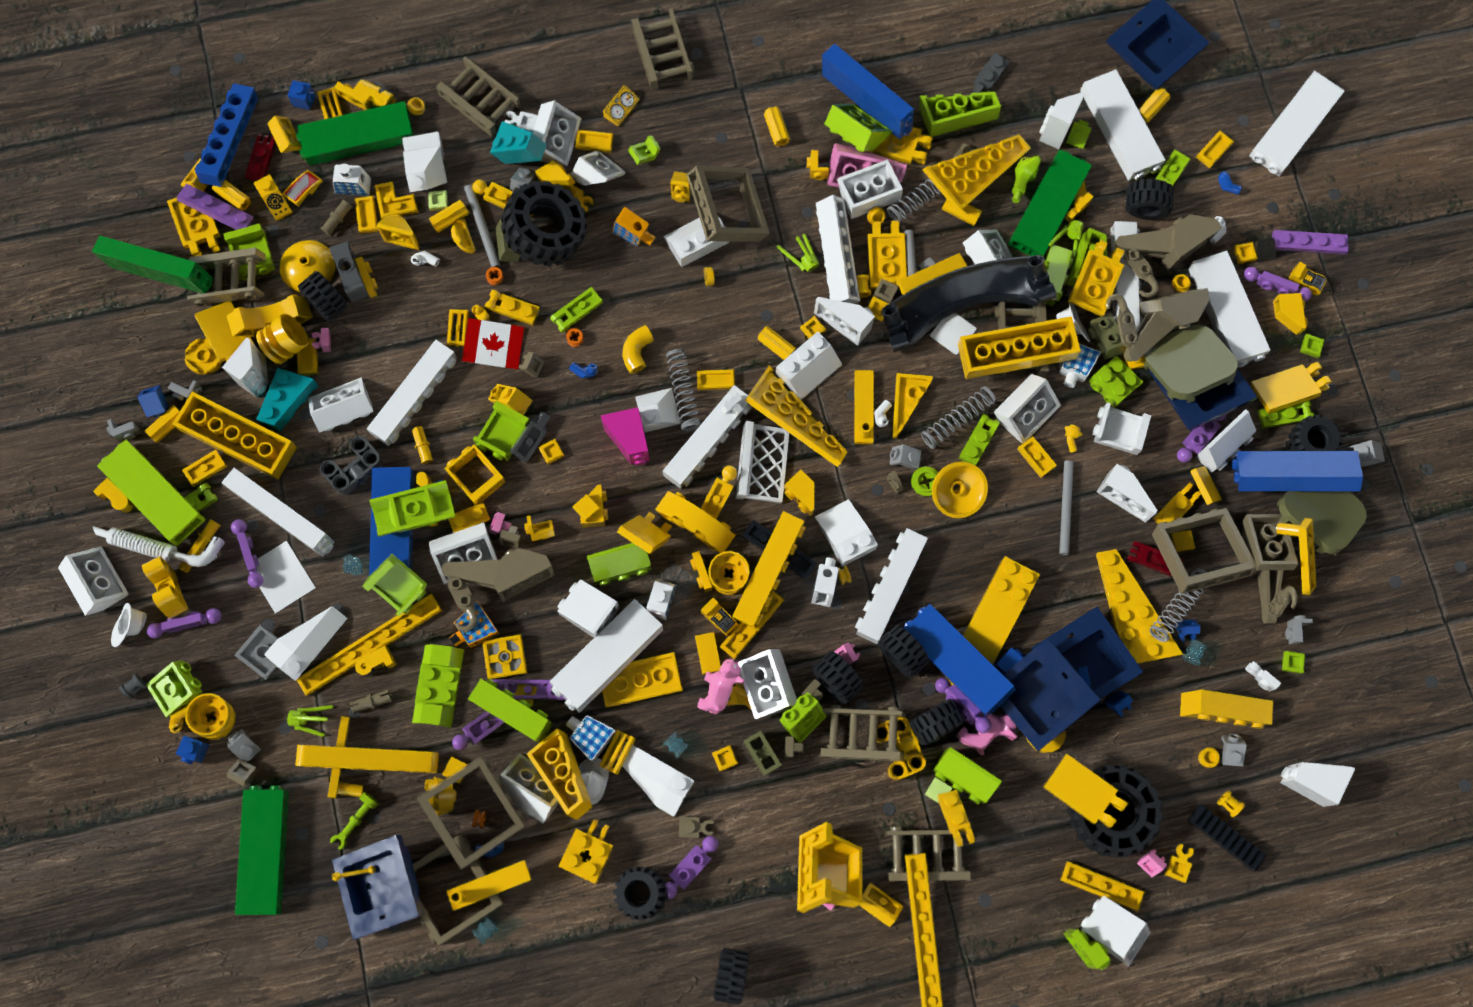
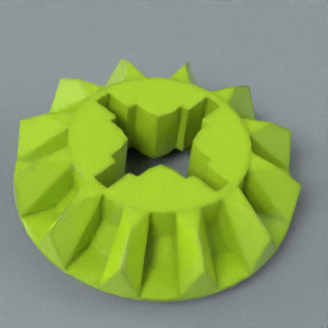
(917, 477)

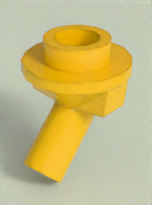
(1071, 433)

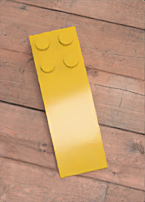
(1000, 607)

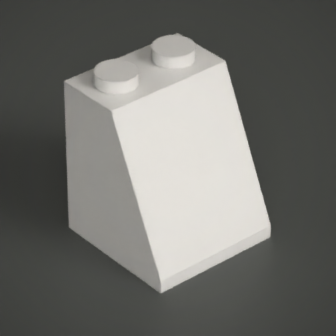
(588, 608)
(1318, 782)
(1116, 929)

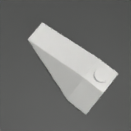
(300, 646)
(659, 781)

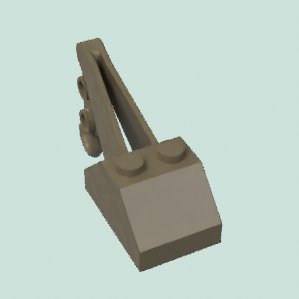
(1169, 244)
(1160, 318)
(1272, 556)
(509, 576)

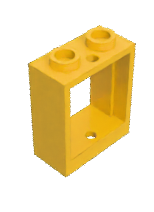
(488, 487)

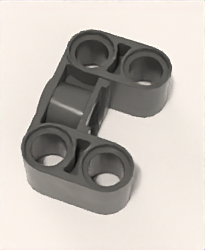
(351, 279)
(357, 471)

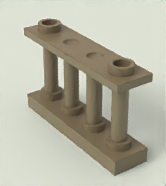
(650, 60)
(474, 113)
(226, 259)
(1037, 312)
(871, 752)
(938, 872)

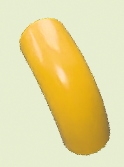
(632, 349)

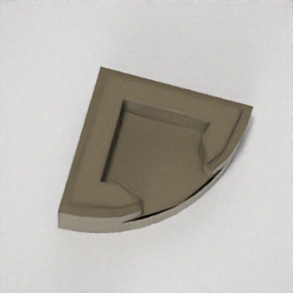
(895, 482)

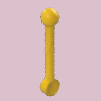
(337, 876)

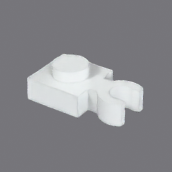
(524, 120)
(1264, 678)

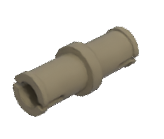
(336, 217)
(371, 701)

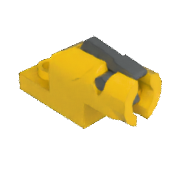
(365, 94)

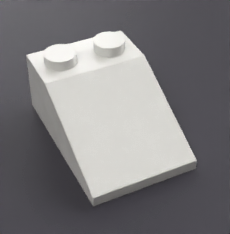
(845, 317)
(1125, 491)
(846, 532)

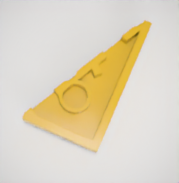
(908, 393)

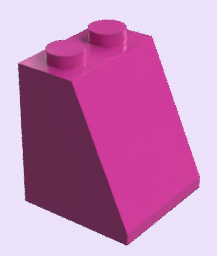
(628, 434)

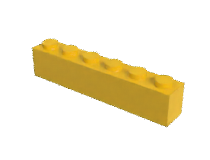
(768, 570)

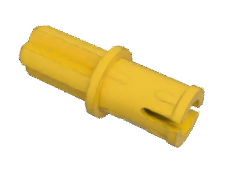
(422, 445)

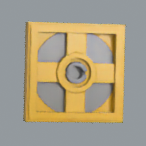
(504, 657)

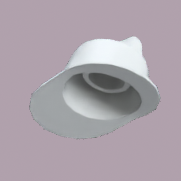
(1079, 328)
(128, 624)
(594, 778)

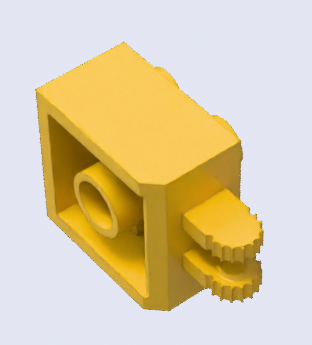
(599, 852)

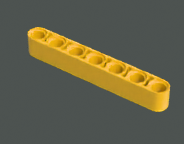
(367, 759)

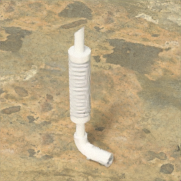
(157, 548)

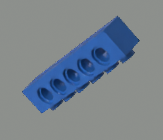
(226, 135)

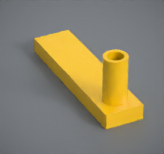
(864, 407)
(1307, 551)
(336, 787)
(489, 885)

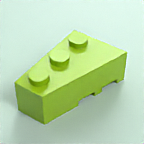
(1087, 242)
(1057, 263)

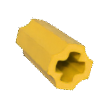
(1154, 104)
(776, 126)
(233, 195)
(968, 213)
(449, 216)
(776, 343)
(163, 425)

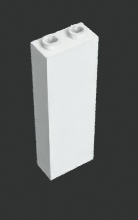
(1296, 123)
(1122, 125)
(1229, 308)
(278, 512)
(606, 656)

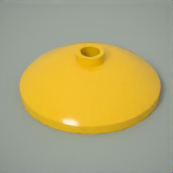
(318, 259)
(967, 497)

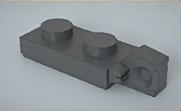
(990, 73)
(530, 438)

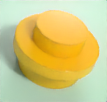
(416, 106)
(876, 214)
(1181, 283)

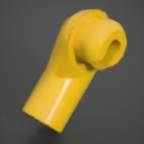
(480, 312)
(177, 719)

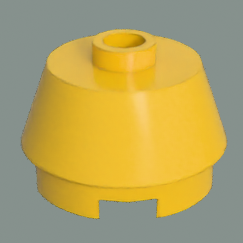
(444, 800)

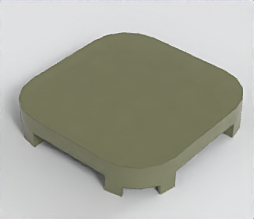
(1191, 362)
(1334, 514)

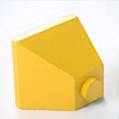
(397, 231)

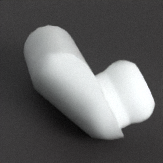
(1221, 233)
(424, 257)
(880, 414)

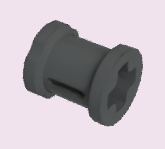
(133, 686)

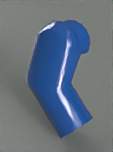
(1226, 183)
(586, 372)
(494, 851)

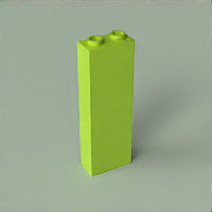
(151, 492)

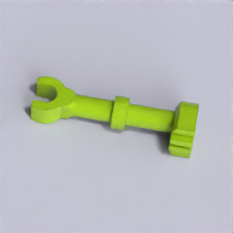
(355, 820)

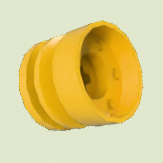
(282, 338)
(731, 562)
(199, 712)

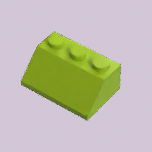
(856, 127)
(618, 564)
(966, 776)

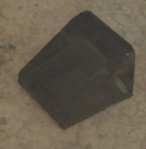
(1265, 249)

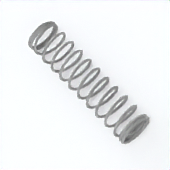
(892, 216)
(983, 394)
(689, 422)
(1162, 629)

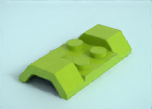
(412, 508)
(438, 685)

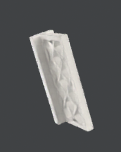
(747, 457)

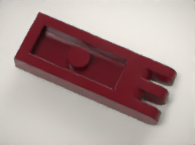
(260, 158)
(1149, 558)

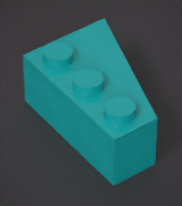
(517, 145)
(284, 398)

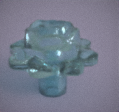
(352, 565)

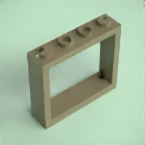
(707, 210)
(1183, 581)
(505, 799)
(479, 871)

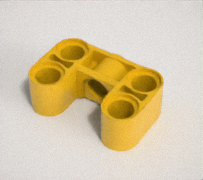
(168, 594)
(908, 745)

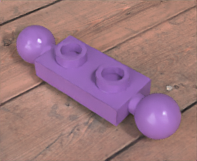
(1275, 283)
(1198, 439)
(255, 579)
(192, 620)
(965, 706)
(477, 730)
(691, 866)

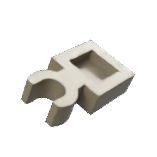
(690, 827)

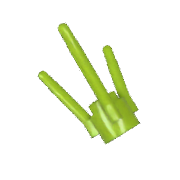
(1074, 231)
(809, 260)
(299, 718)

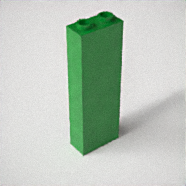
(354, 133)
(1050, 204)
(152, 264)
(262, 851)

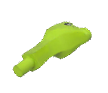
(1025, 171)

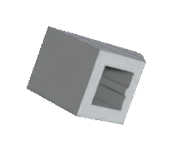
(1369, 452)

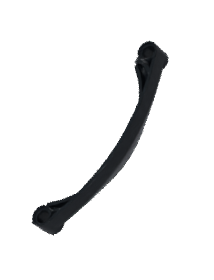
(1000, 280)

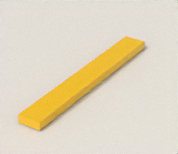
(379, 637)
(923, 930)

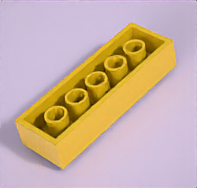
(1018, 347)
(235, 435)

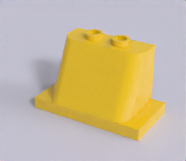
(828, 870)

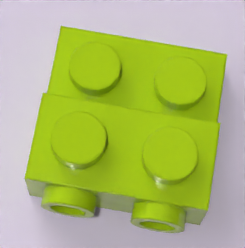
(1115, 381)
(174, 687)
(803, 717)
(1091, 952)

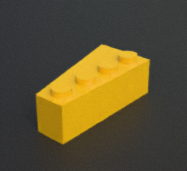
(1226, 708)
(560, 771)

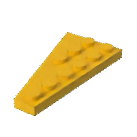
(973, 171)
(793, 415)
(1132, 611)

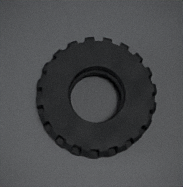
(529, 240)
(1144, 821)

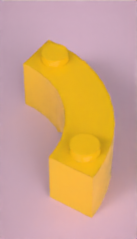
(247, 321)
(689, 516)

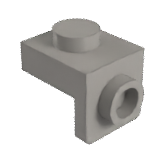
(521, 177)
(182, 393)
(124, 432)
(905, 456)
(1294, 629)
(242, 746)
(1233, 750)

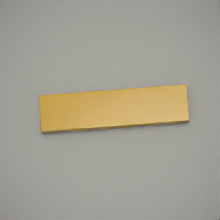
(950, 264)
(744, 634)
(1102, 886)

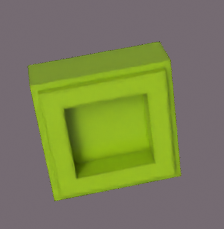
(1312, 346)
(1293, 662)

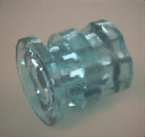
(1194, 652)
(675, 744)
(485, 929)

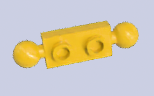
(494, 193)
(719, 492)

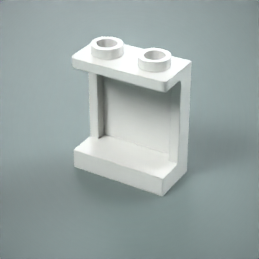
(1121, 429)

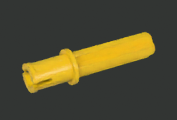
(201, 543)

